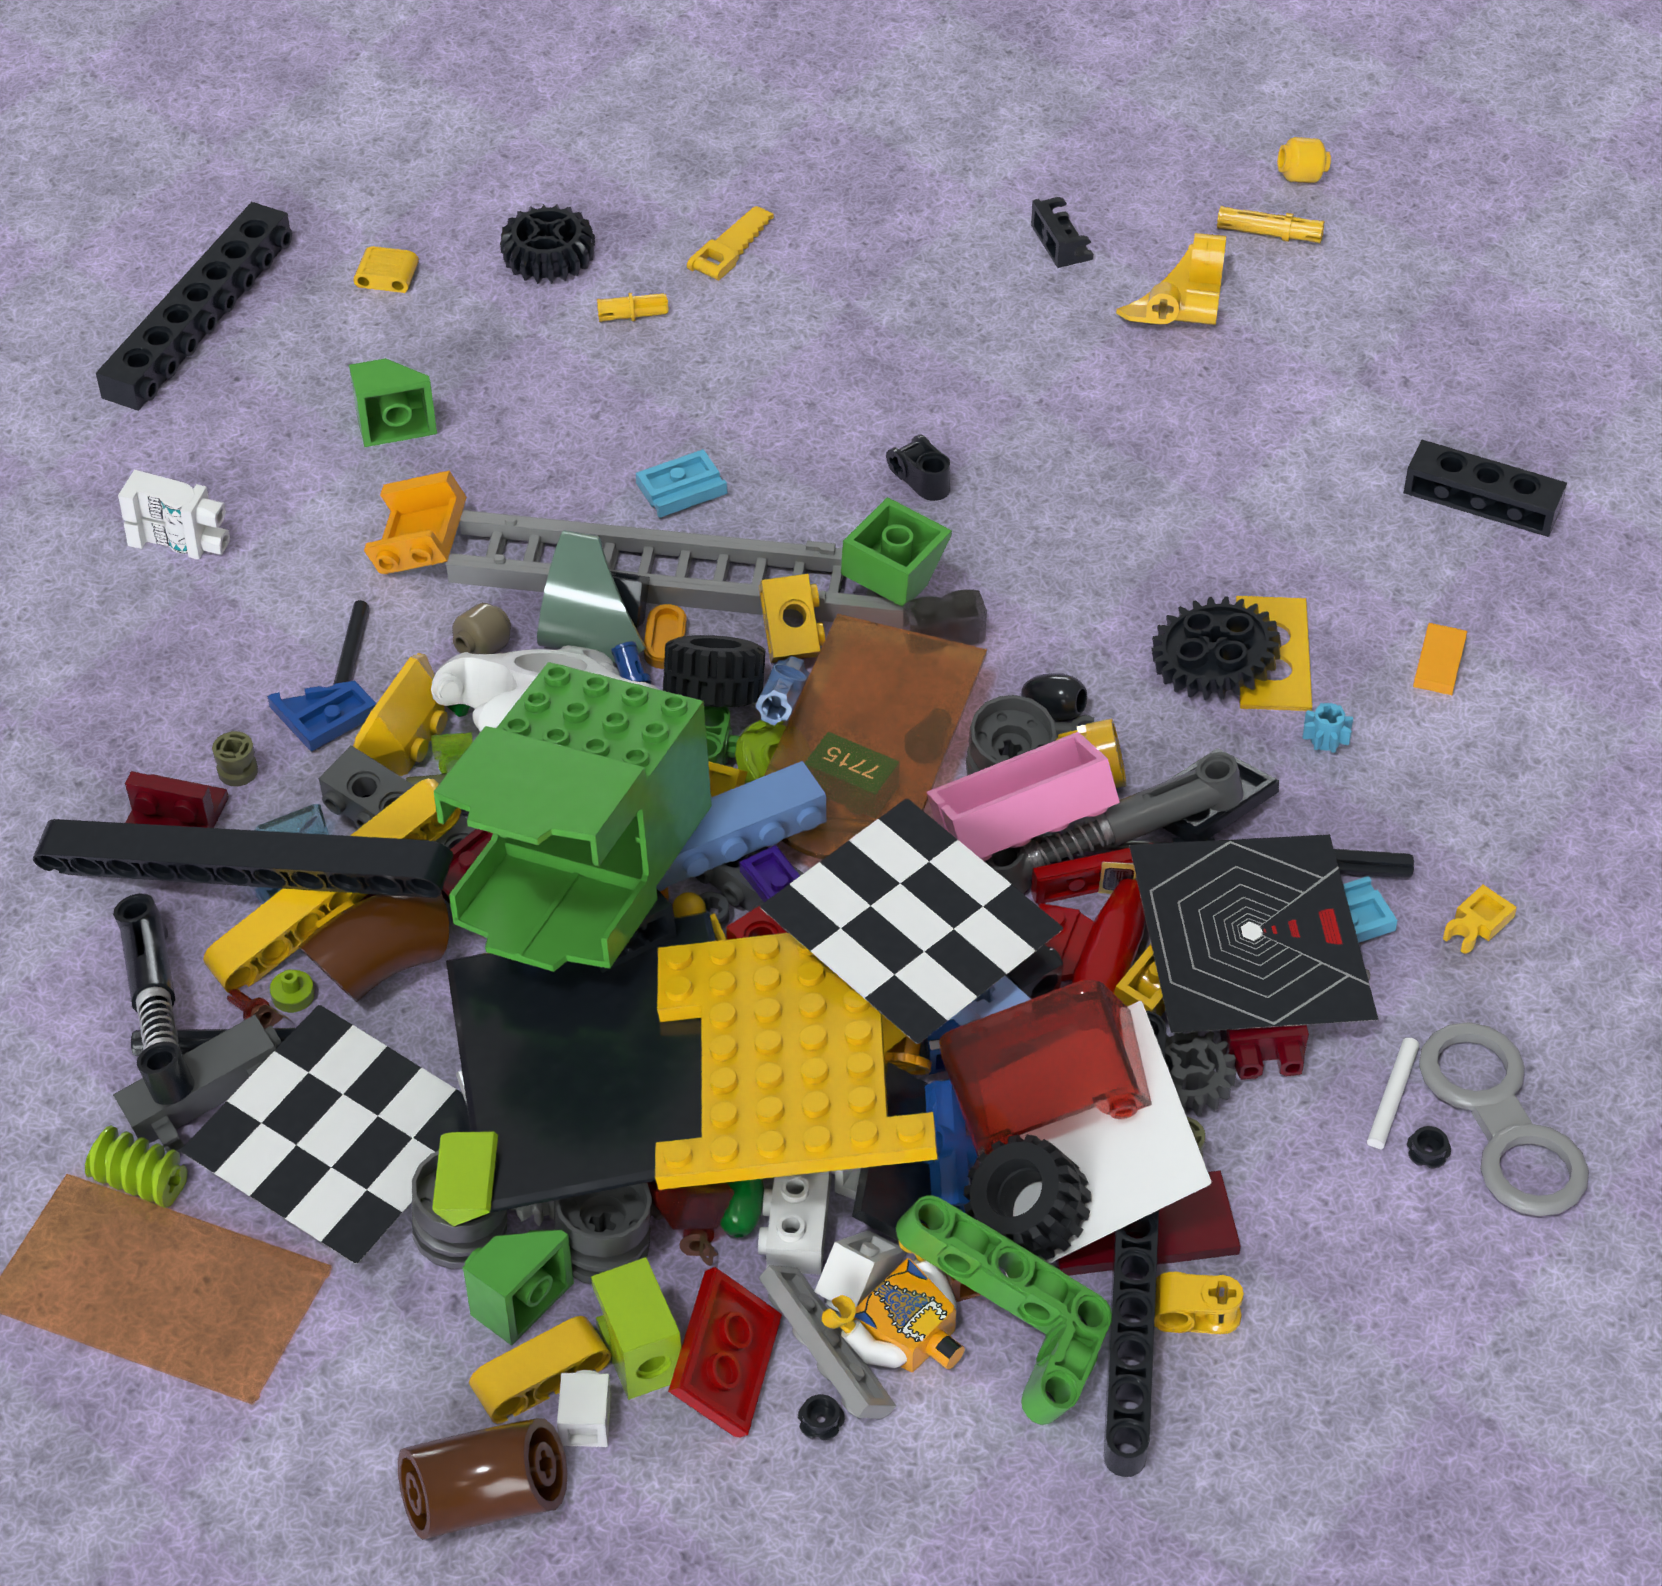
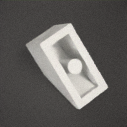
(858, 1267)

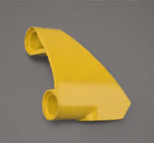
(1188, 291)

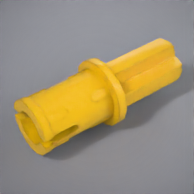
(632, 306)

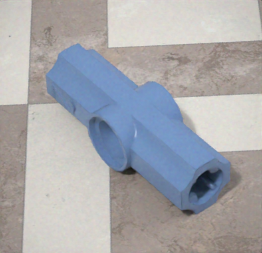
(782, 690)

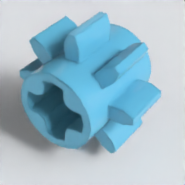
(1327, 727)

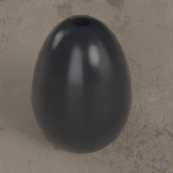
(1058, 693)

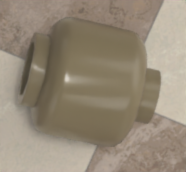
(481, 630)

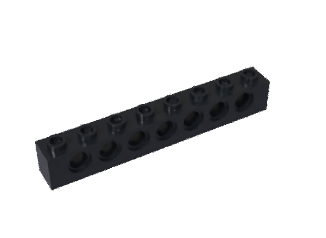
(194, 306)

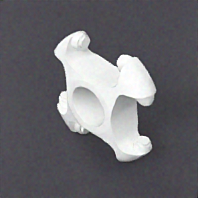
(498, 680)

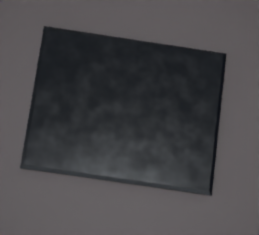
(575, 1070)

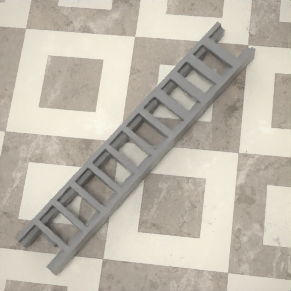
(663, 589)

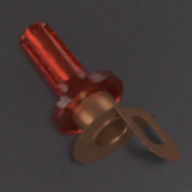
(258, 1006)
(697, 1243)

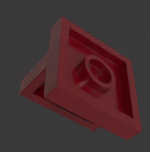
(173, 801)

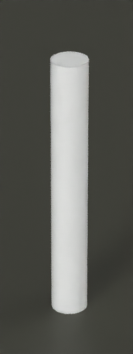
(1393, 1093)

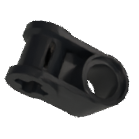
(921, 468)

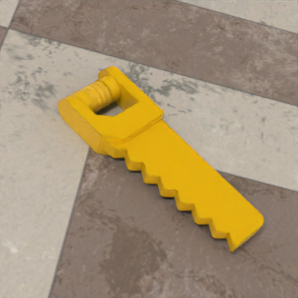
(729, 244)

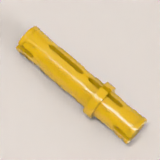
(1270, 224)

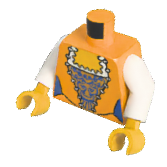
(902, 1318)

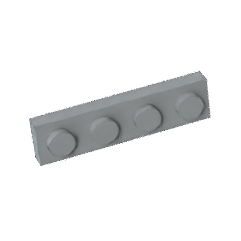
(835, 1358)

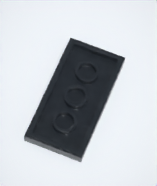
(891, 1190)

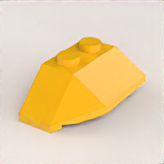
(403, 719)

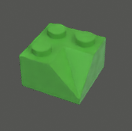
(391, 402)
(894, 551)
(517, 1280)

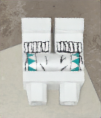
(172, 515)

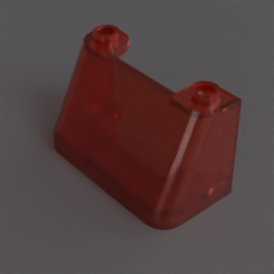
(1045, 1063)

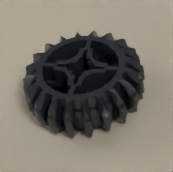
(547, 243)

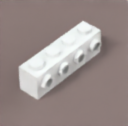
(796, 1221)

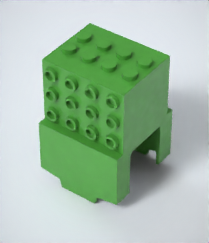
(586, 810)

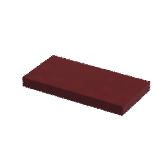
(1187, 1231)

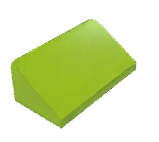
(464, 1175)

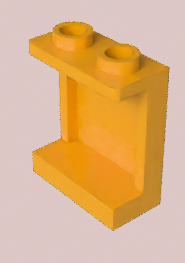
(420, 523)

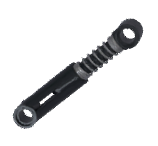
(153, 998)

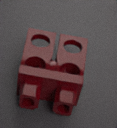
(1261, 1044)

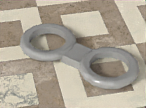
(1503, 1119)

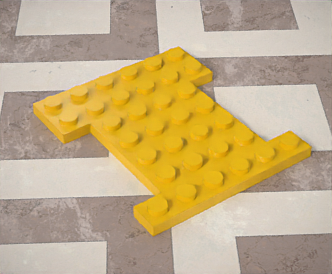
(784, 1067)

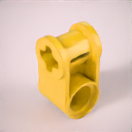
(1194, 1303)

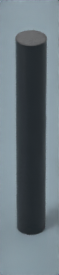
(351, 642)

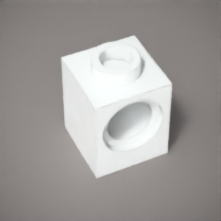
(584, 1409)

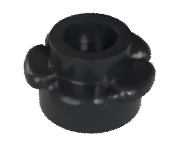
(1429, 1137)
(819, 1406)

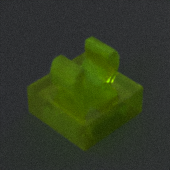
(449, 748)

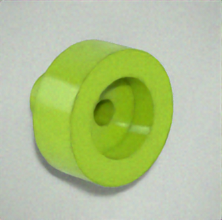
(292, 991)

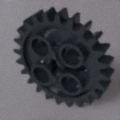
(1216, 648)

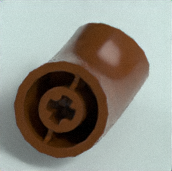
(379, 940)
(482, 1477)

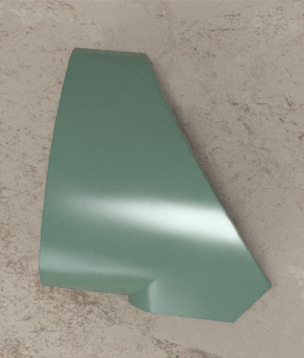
(582, 599)

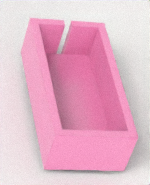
(1026, 796)

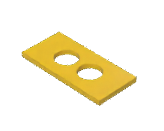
(1295, 690)

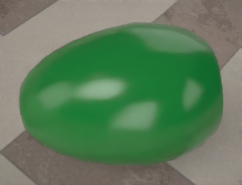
(743, 1208)

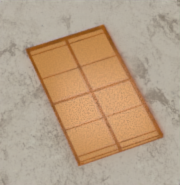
(160, 1288)

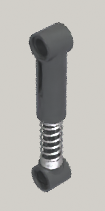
(1211, 785)

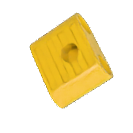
(386, 269)

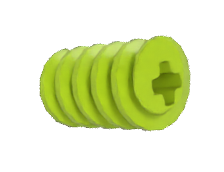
(136, 1167)

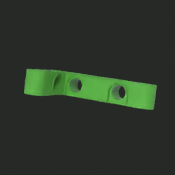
(1031, 1292)

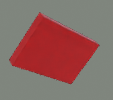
(725, 1353)

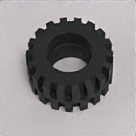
(714, 669)
(1010, 1170)

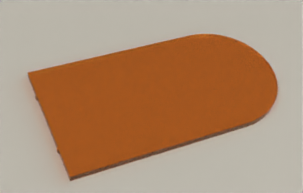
(875, 723)

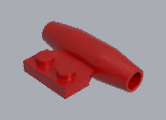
(1102, 947)

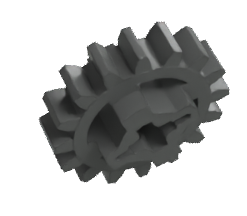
(1193, 1073)

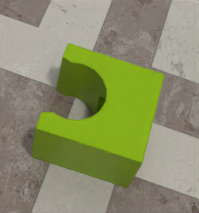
(637, 1327)

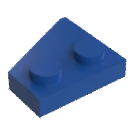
(323, 712)

